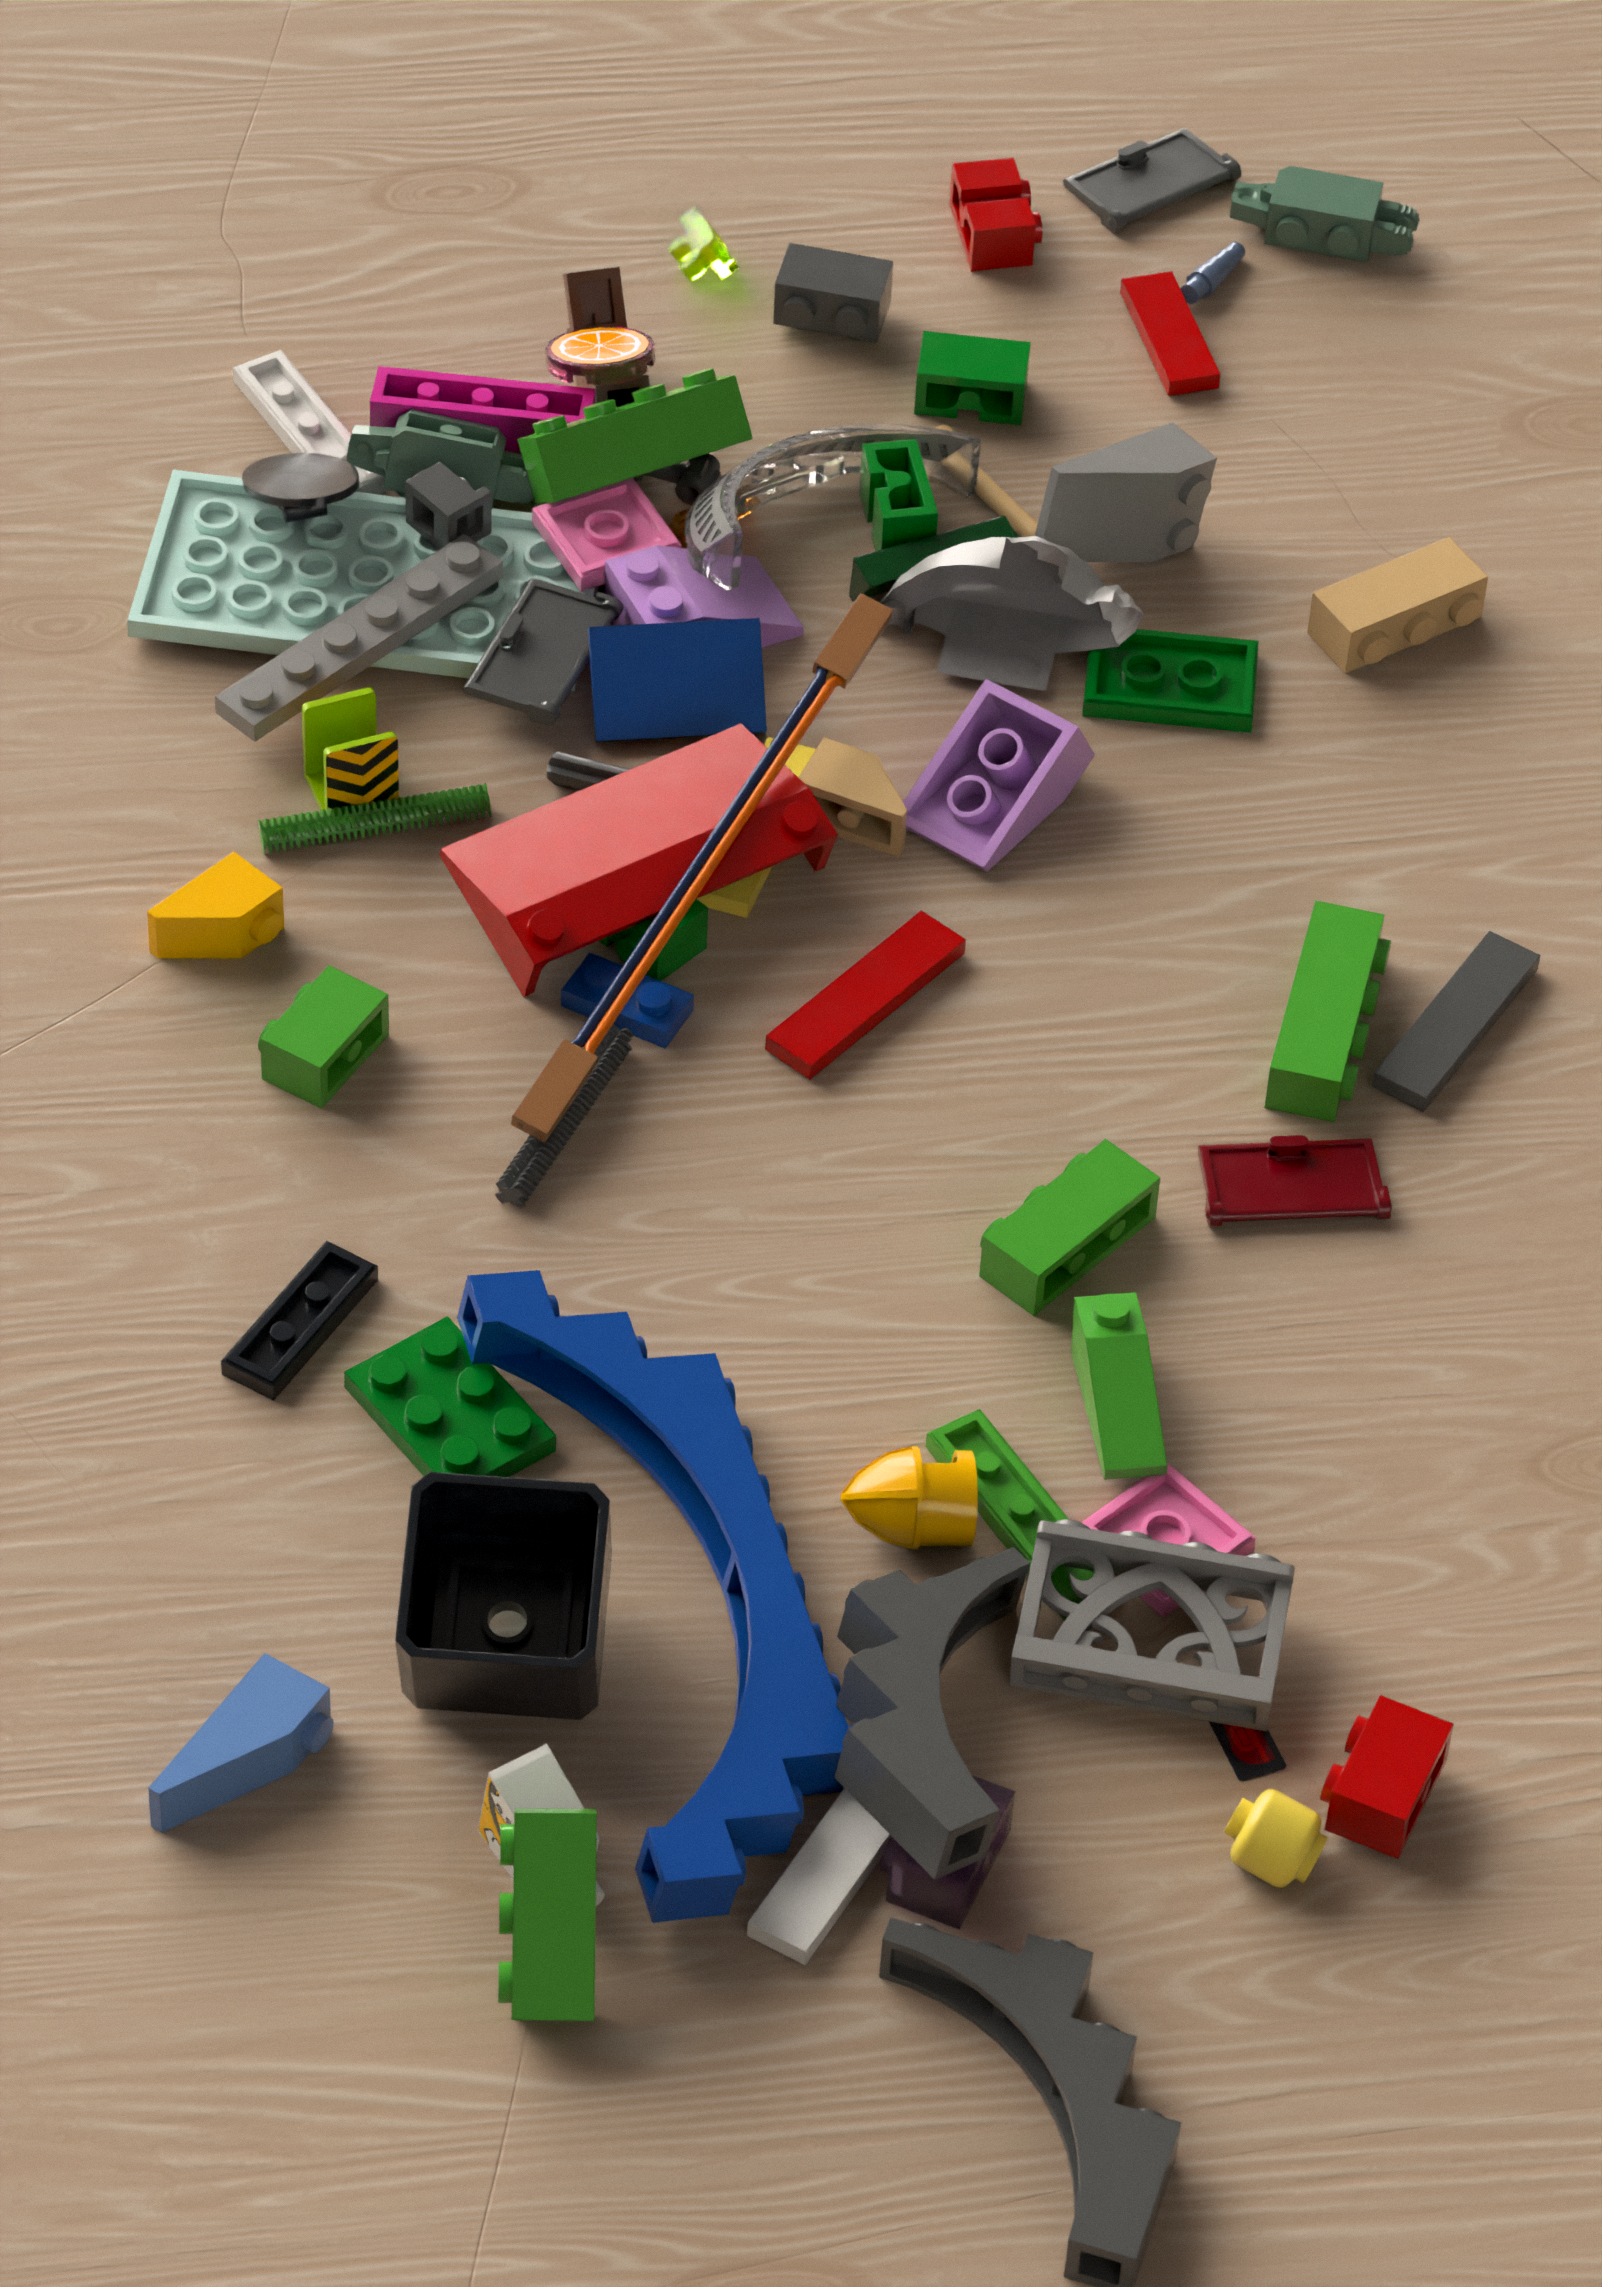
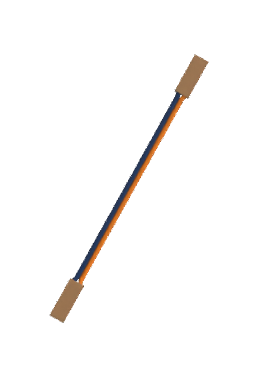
(571, 1063)

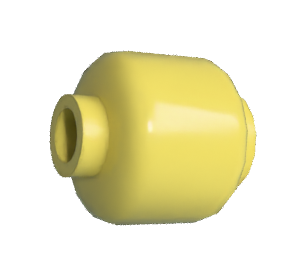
(1275, 1838)

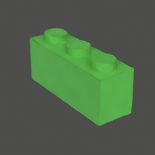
(1068, 1226)
(550, 1914)

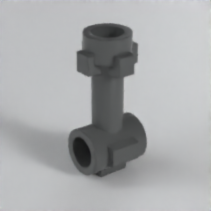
(689, 477)

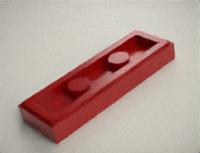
(1170, 333)

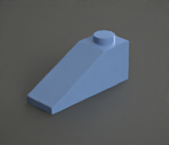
(246, 1743)

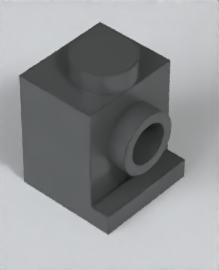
(446, 506)

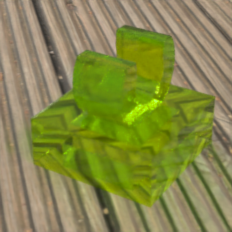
(701, 248)

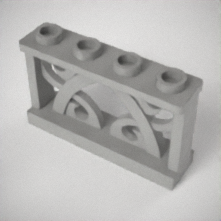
(1123, 1678)

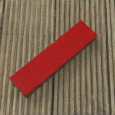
(865, 994)

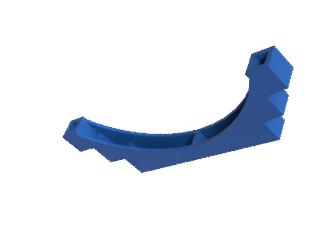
(685, 1431)

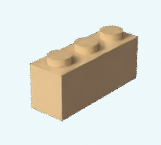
(1397, 605)

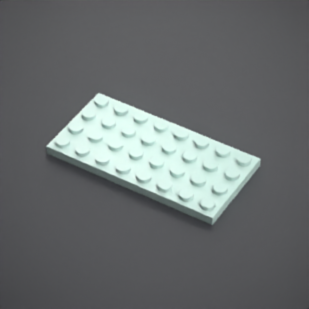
(248, 581)

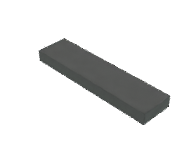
(1456, 1021)

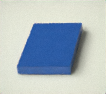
(676, 679)

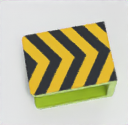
(344, 754)

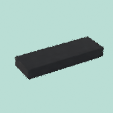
(299, 1320)

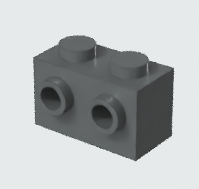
(833, 292)

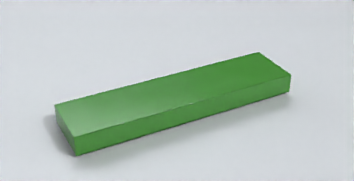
(1008, 1492)

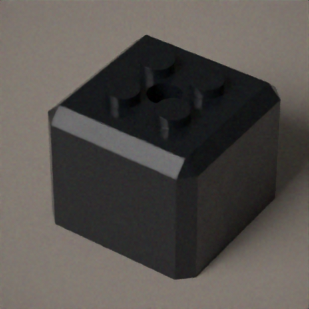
(497, 1548)

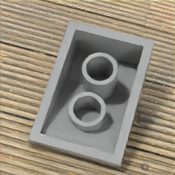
(1129, 498)

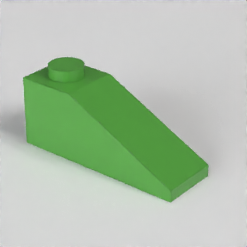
(1118, 1385)

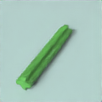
(373, 816)

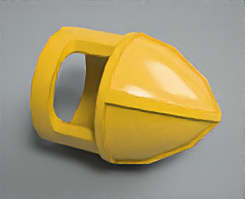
(914, 1500)

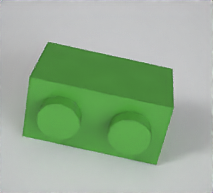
(324, 1036)

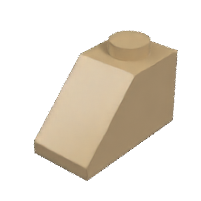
(857, 796)

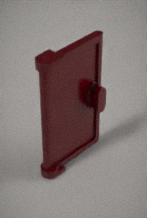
(1324, 1182)

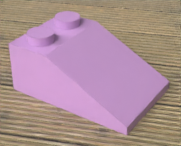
(664, 588)
(996, 776)

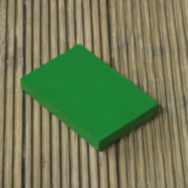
(1174, 680)

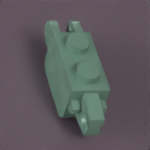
(426, 438)

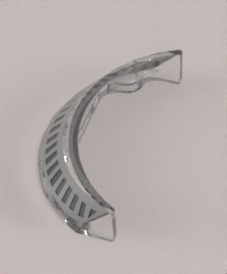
(799, 463)

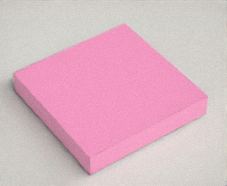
(600, 527)
(1175, 1513)

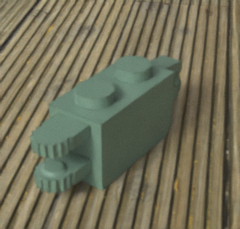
(1326, 214)

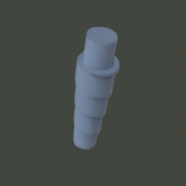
(1211, 274)

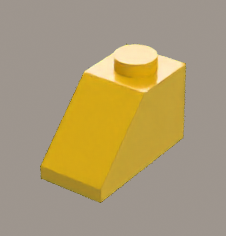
(218, 914)

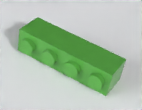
(635, 437)
(1326, 1011)

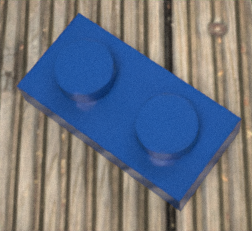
(652, 1012)

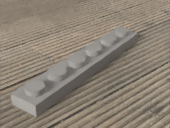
(358, 637)

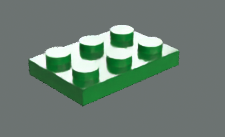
(447, 1409)

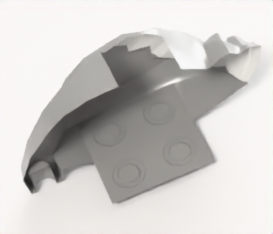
(1011, 608)

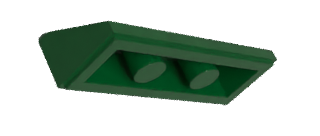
(879, 570)

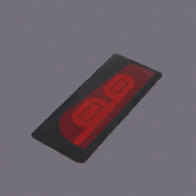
(1249, 1751)

